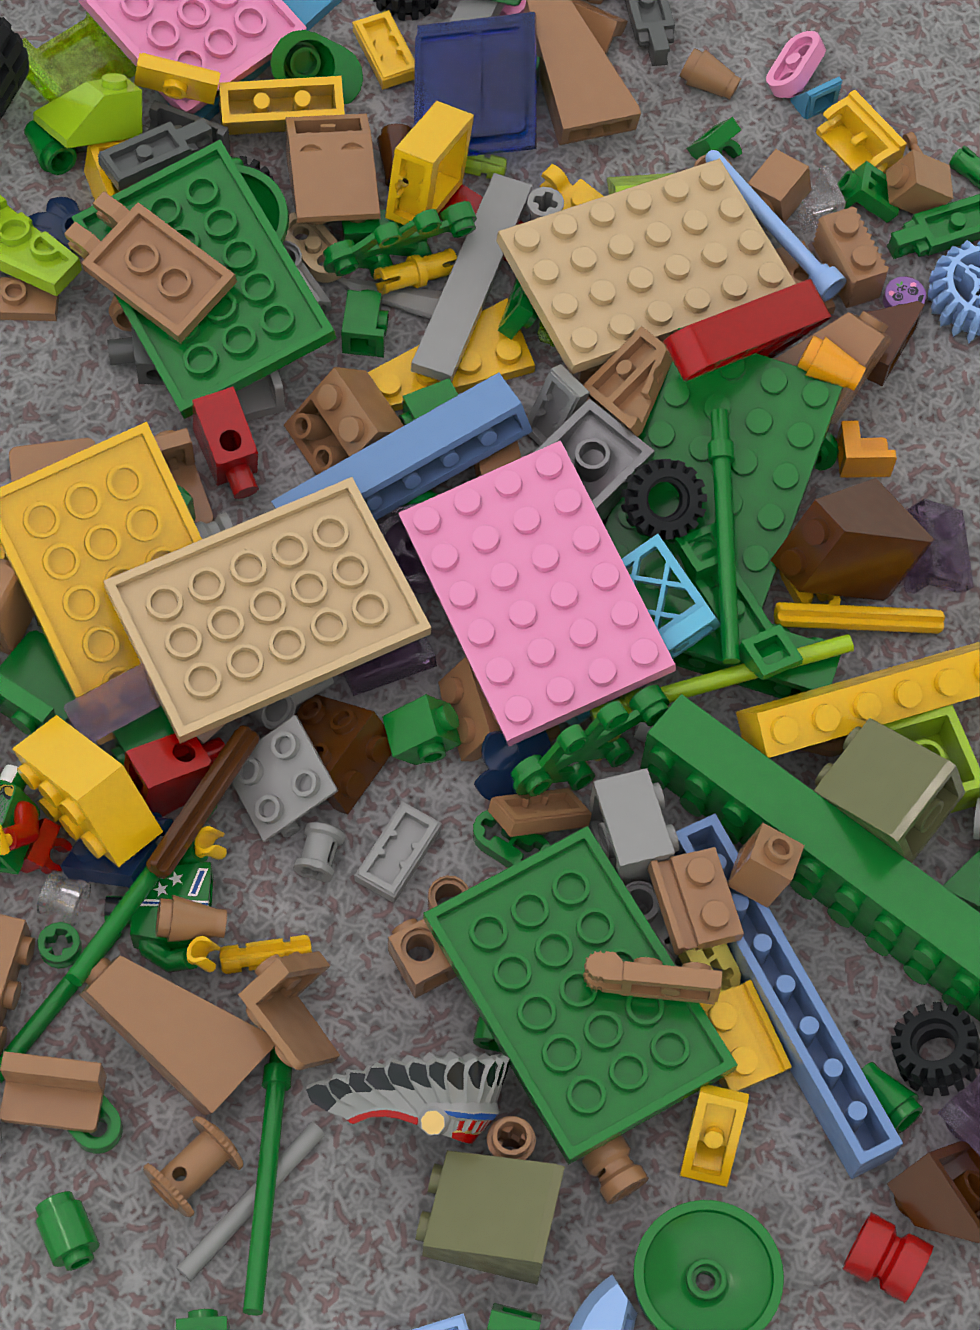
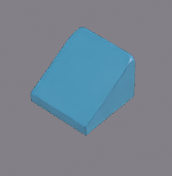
(818, 98)

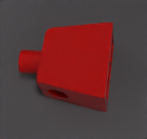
(226, 441)
(170, 770)

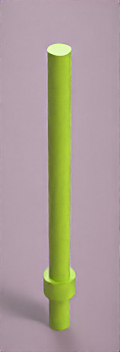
(738, 673)

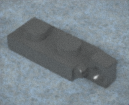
(652, 27)
(153, 151)

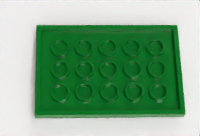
(267, 313)
(777, 435)
(580, 1054)

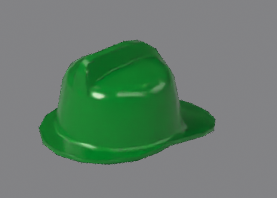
(312, 55)

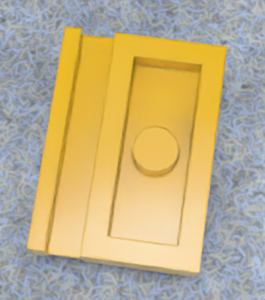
(748, 1036)

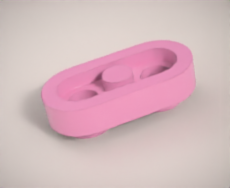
(795, 64)

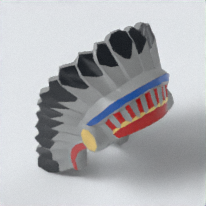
(438, 1093)

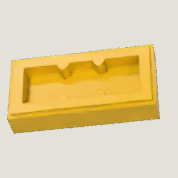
(385, 49)
(176, 78)

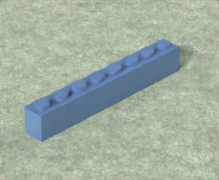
(807, 1032)

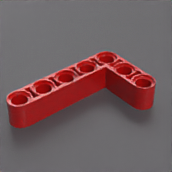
(758, 327)

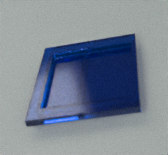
(483, 70)

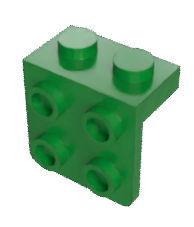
(33, 684)

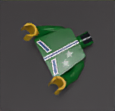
(189, 880)

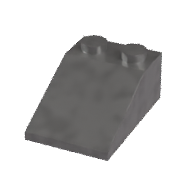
(601, 453)

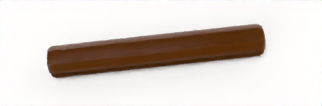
(202, 802)

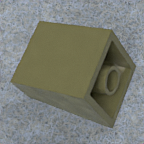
(891, 787)
(491, 1213)

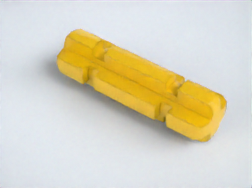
(234, 958)

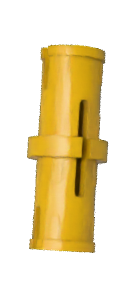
(415, 271)

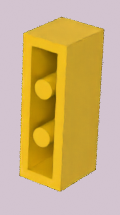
(264, 104)

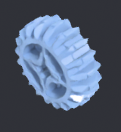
(957, 271)

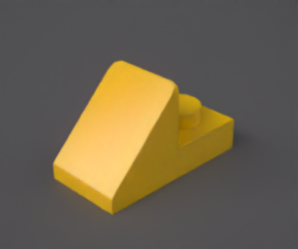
(714, 1134)

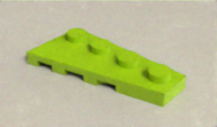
(34, 254)

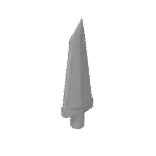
(409, 299)

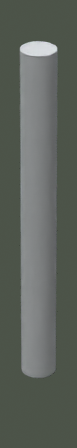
(244, 1207)

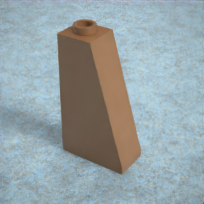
(577, 77)
(180, 1034)

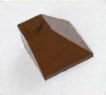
(942, 1191)

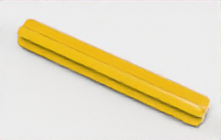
(859, 617)

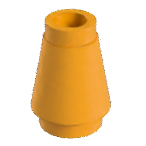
(830, 364)

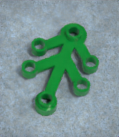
(389, 240)
(574, 744)

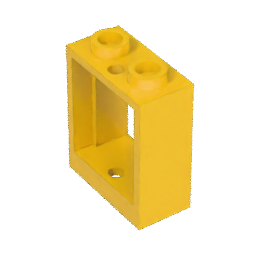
(432, 162)

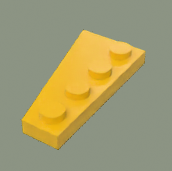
(484, 357)

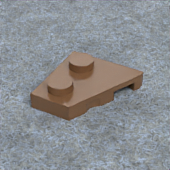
(631, 380)

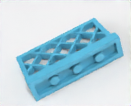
(683, 629)

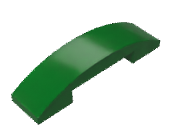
(762, 647)

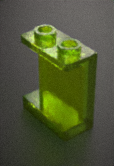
(74, 58)

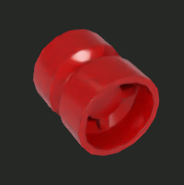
(888, 1257)

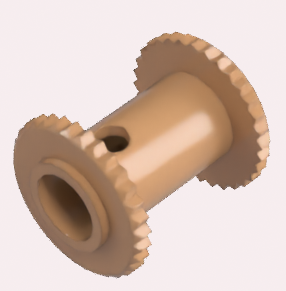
(195, 1162)

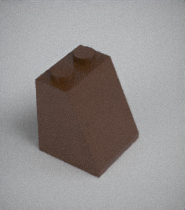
(853, 544)

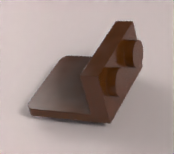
(349, 744)

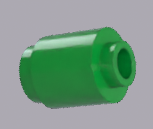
(66, 1231)

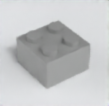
(631, 824)

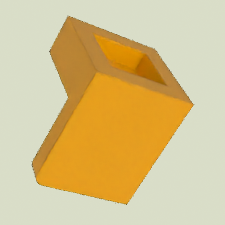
(863, 455)

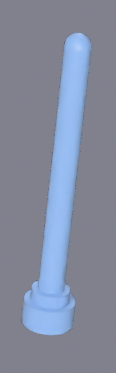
(825, 278)

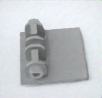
(283, 780)

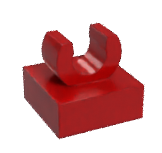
(39, 852)

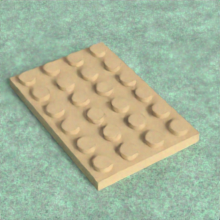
(644, 260)
(266, 609)

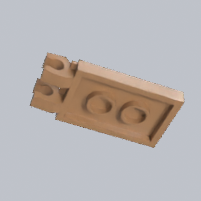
(151, 267)

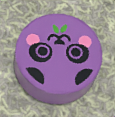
(902, 291)

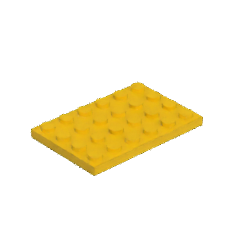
(84, 525)

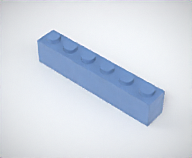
(428, 448)

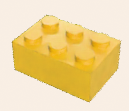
(86, 791)

